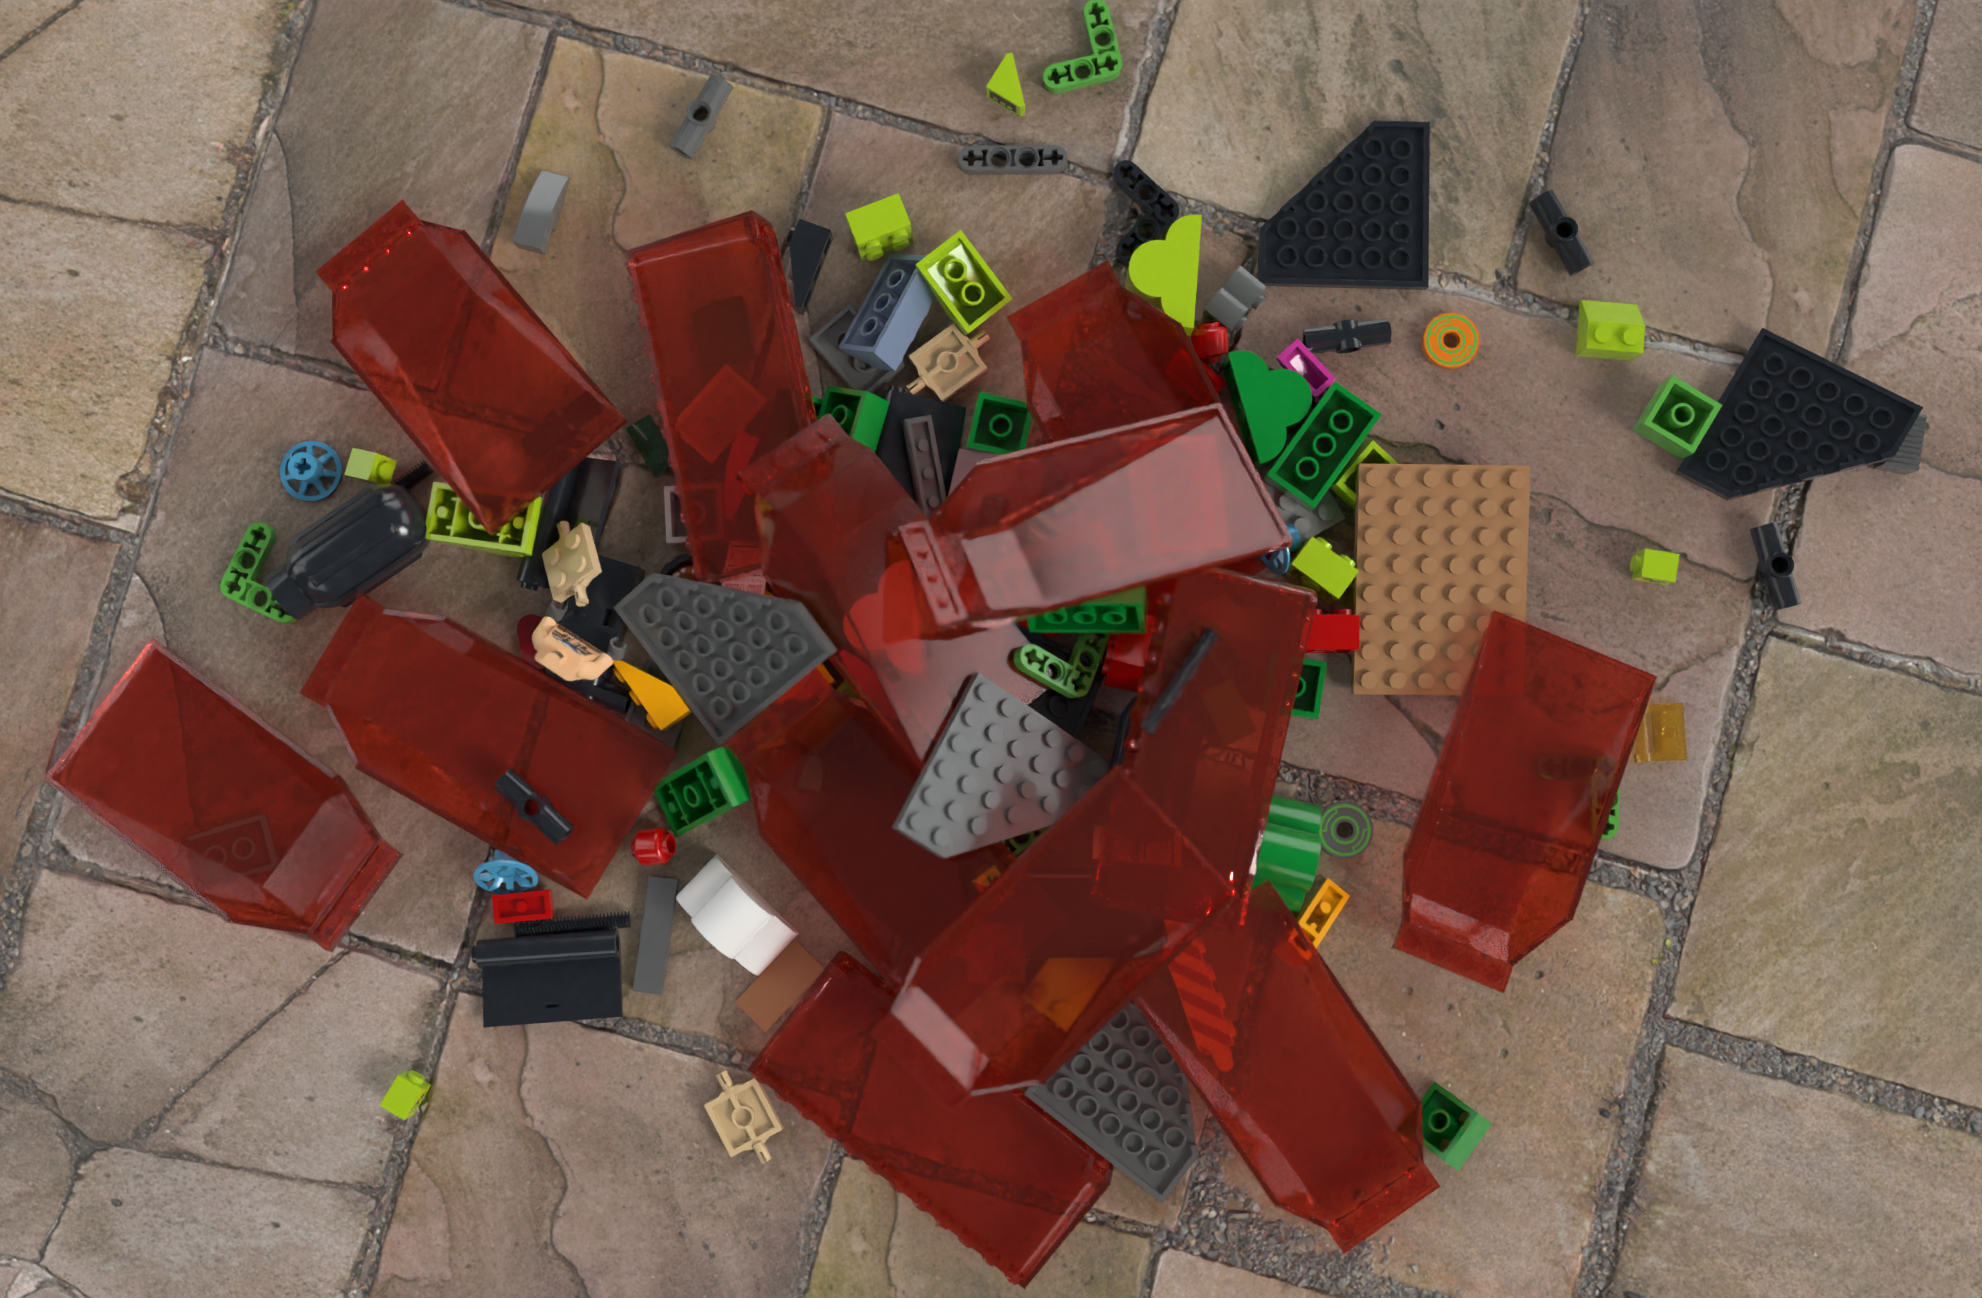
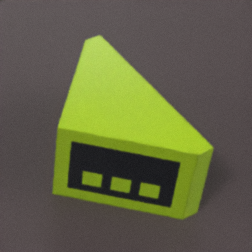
(1005, 87)

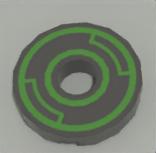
(1360, 834)

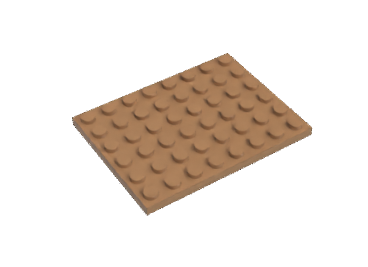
(1433, 564)

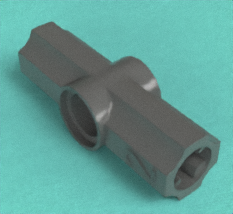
(709, 101)

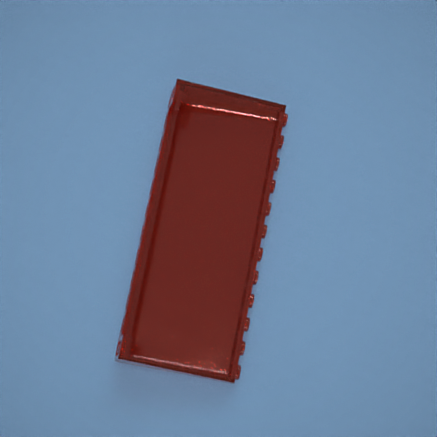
(722, 375)
(1226, 734)
(989, 1173)

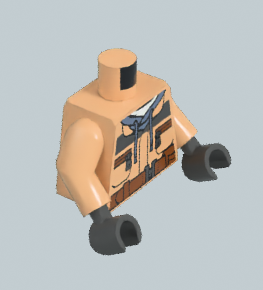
(568, 653)

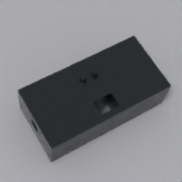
(598, 619)

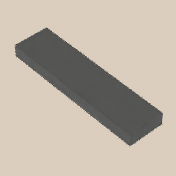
(924, 462)
(655, 935)

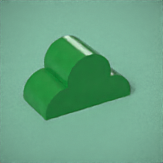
(1264, 403)
(703, 790)
(1290, 850)

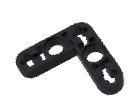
(1152, 217)

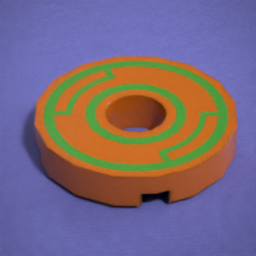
(1458, 326)

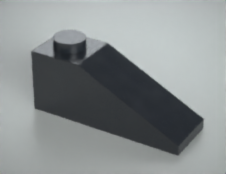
(808, 252)

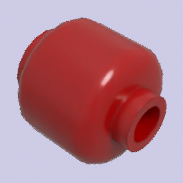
(1210, 341)
(653, 846)

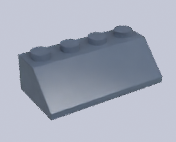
(889, 314)

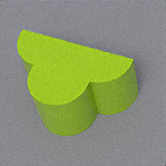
(1167, 271)
(455, 525)

